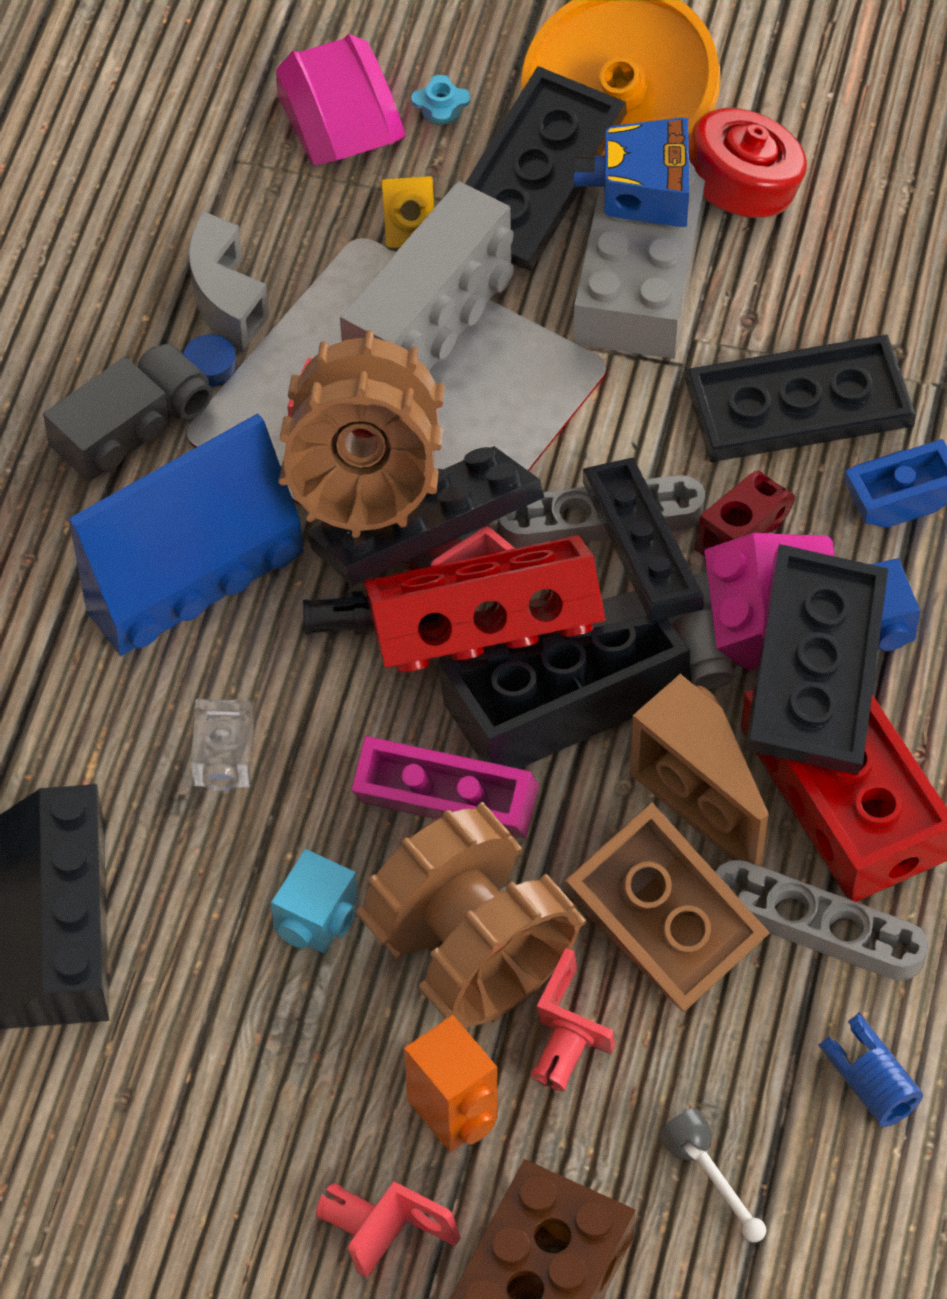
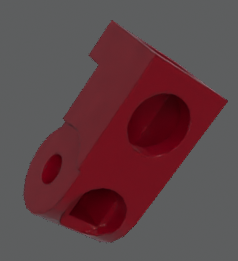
(748, 508)

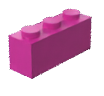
(434, 781)

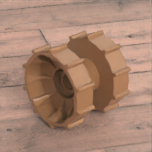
(352, 478)
(448, 891)

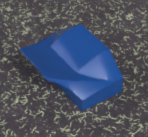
(900, 485)

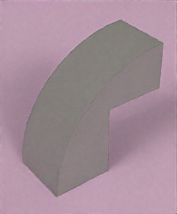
(226, 299)

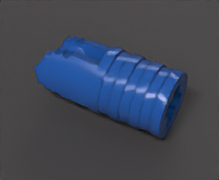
(875, 1076)

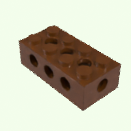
(545, 1213)

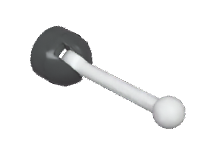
(689, 1139)

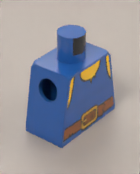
(642, 171)

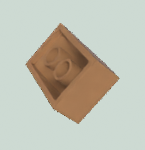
(697, 769)
(665, 907)

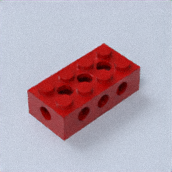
(460, 586)
(868, 824)

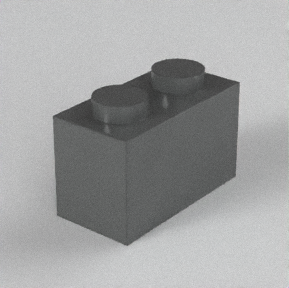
(107, 419)

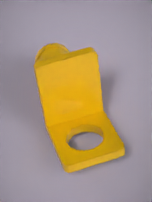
(405, 206)

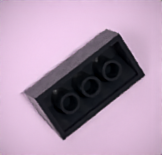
(53, 909)

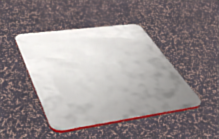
(502, 381)

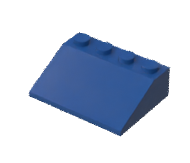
(185, 536)

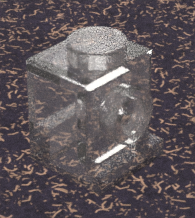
(222, 744)

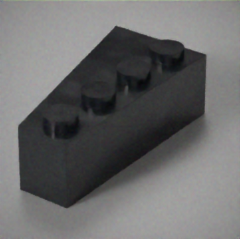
(563, 692)

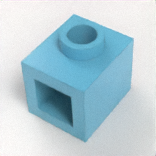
(315, 902)

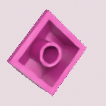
(740, 588)

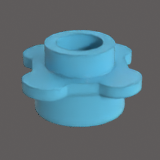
(440, 100)

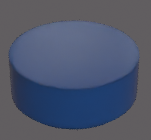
(213, 356)

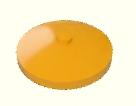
(635, 50)

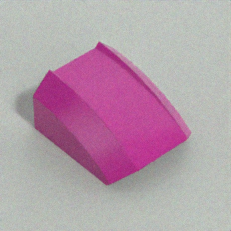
(338, 100)

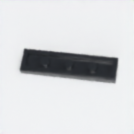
(642, 539)

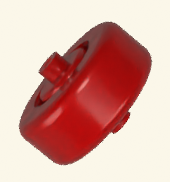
(746, 162)

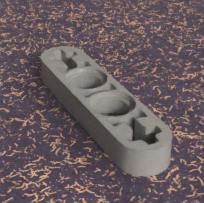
(557, 501)
(822, 911)

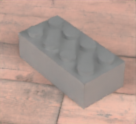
(438, 277)
(637, 280)

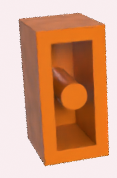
(452, 1084)

